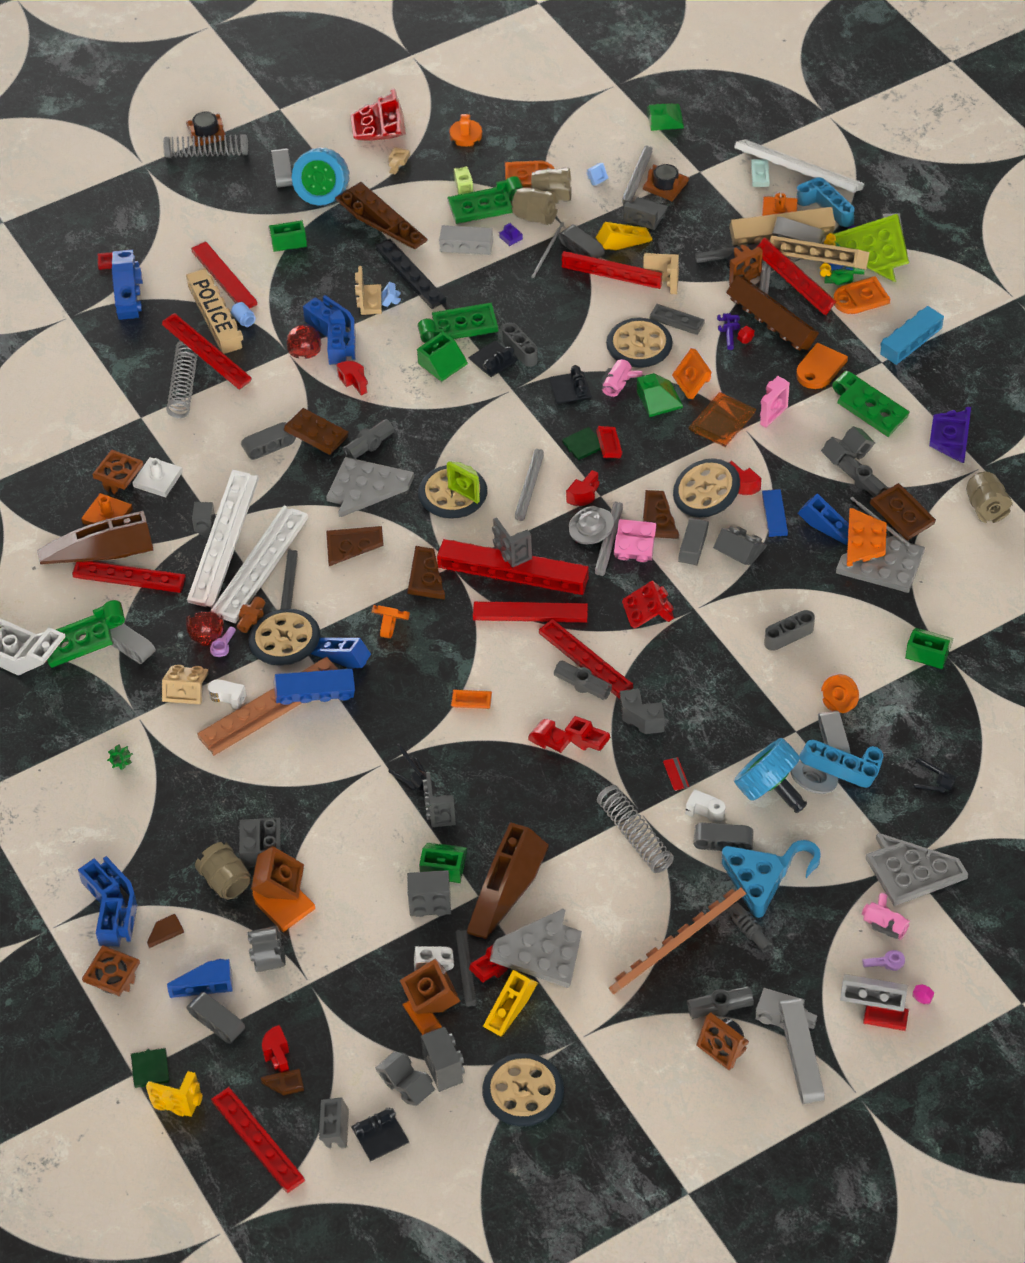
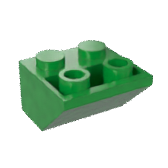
(287, 235)
(441, 356)
(928, 648)
(443, 858)

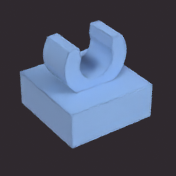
(597, 174)
(390, 295)

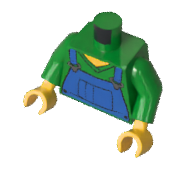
(836, 273)

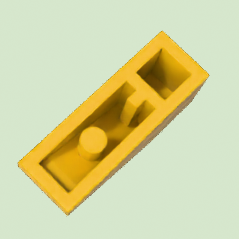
(621, 236)
(510, 1002)

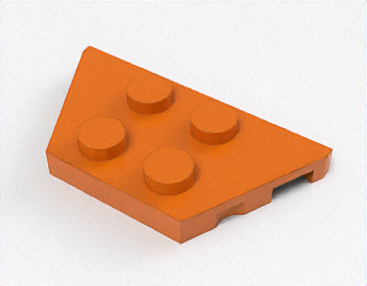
(865, 537)

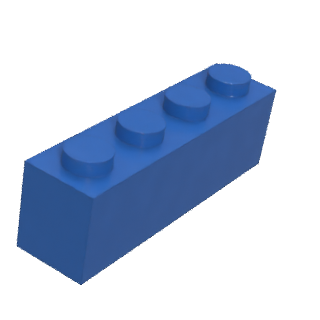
(314, 686)

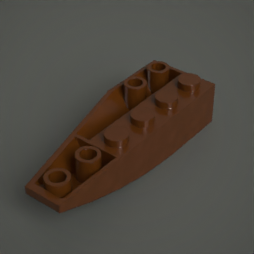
(375, 212)
(100, 541)
(508, 878)

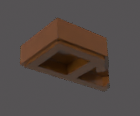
(165, 930)
(284, 1082)

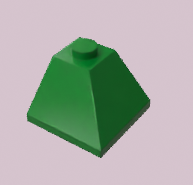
(665, 116)
(657, 394)

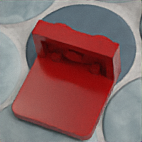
(646, 604)

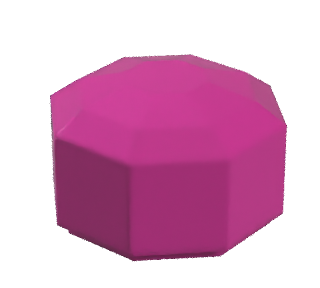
(923, 994)

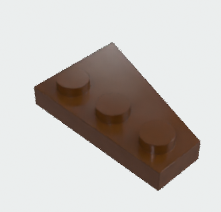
(658, 511)
(352, 542)
(425, 575)

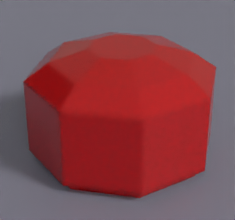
(746, 334)

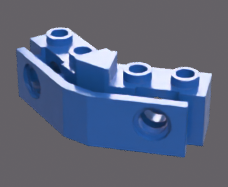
(126, 275)
(333, 324)
(104, 883)

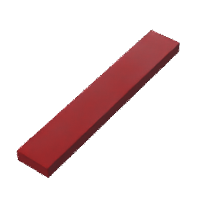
(612, 270)
(223, 274)
(796, 277)
(206, 351)
(129, 576)
(530, 611)
(584, 656)
(258, 1140)

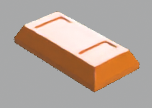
(471, 699)
(425, 1022)

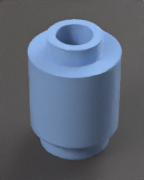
(243, 314)

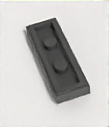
(677, 319)

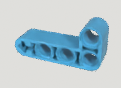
(825, 195)
(860, 771)

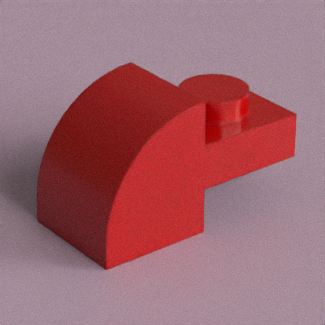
(352, 374)
(749, 481)
(583, 492)
(548, 735)
(586, 735)
(485, 969)
(274, 1047)

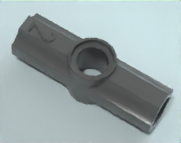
(368, 439)
(862, 475)
(582, 680)
(731, 1000)

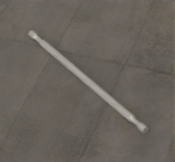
(547, 250)
(873, 515)

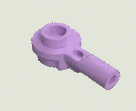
(220, 646)
(892, 960)

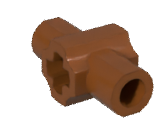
(250, 614)

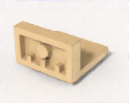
(667, 264)
(369, 295)
(183, 684)

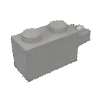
(768, 1008)

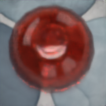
(303, 341)
(205, 627)

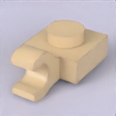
(398, 157)

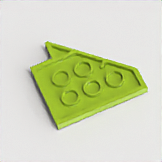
(883, 241)

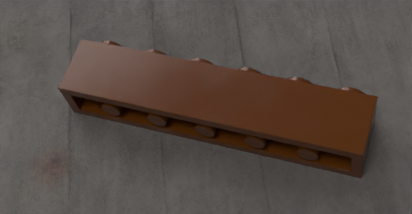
(772, 312)

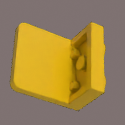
(180, 1101)

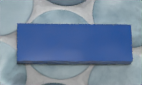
(774, 513)

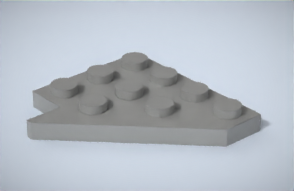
(366, 483)
(893, 570)
(912, 870)
(540, 949)

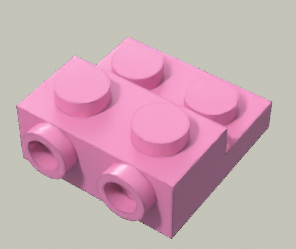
(774, 401)
(635, 540)

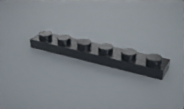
(411, 274)

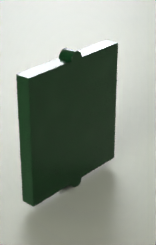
(582, 443)
(149, 1067)

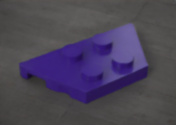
(950, 433)

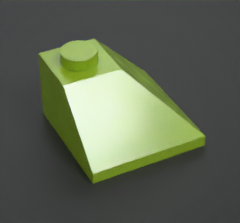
(463, 480)

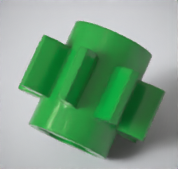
(120, 757)

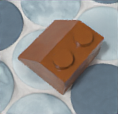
(277, 875)
(430, 989)

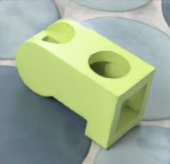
(463, 180)

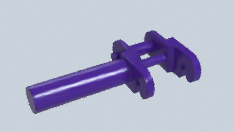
(729, 327)

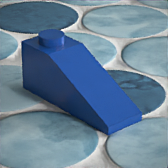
(825, 518)
(343, 651)
(208, 978)

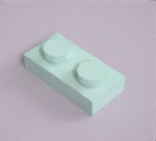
(760, 173)

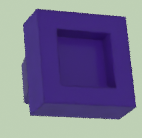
(510, 234)

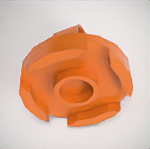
(465, 131)
(389, 619)
(840, 693)

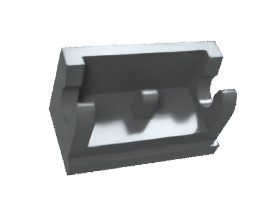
(334, 1122)

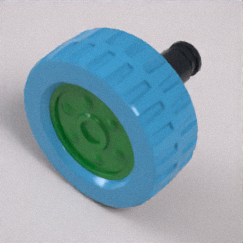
(320, 176)
(769, 772)

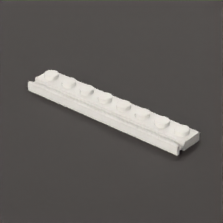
(799, 165)
(223, 539)
(260, 563)

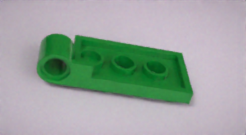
(496, 198)
(448, 322)
(857, 393)
(96, 630)

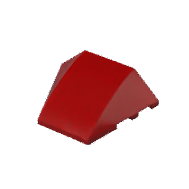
(379, 120)

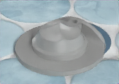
(591, 525)
(813, 779)

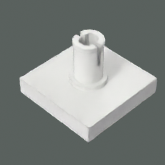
(157, 477)

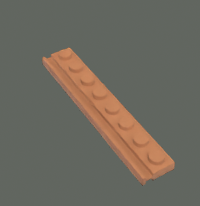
(251, 716)
(671, 943)

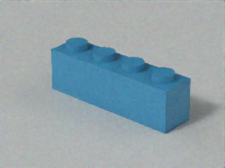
(911, 335)

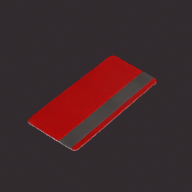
(676, 773)

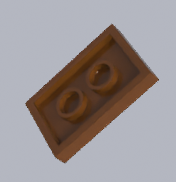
(316, 431)
(903, 511)

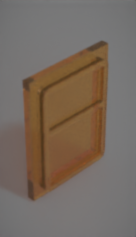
(722, 419)

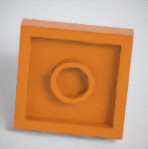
(779, 204)
(692, 373)
(105, 508)

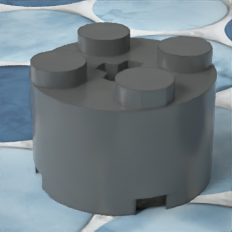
(266, 949)

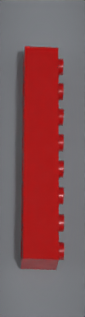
(535, 572)

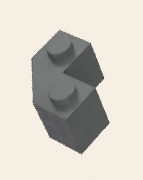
(855, 444)
(203, 518)
(646, 717)
(399, 1074)

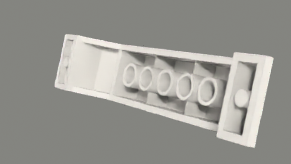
(25, 650)

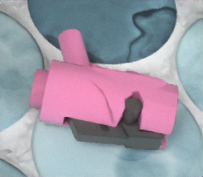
(615, 377)
(884, 920)

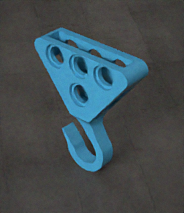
(752, 866)

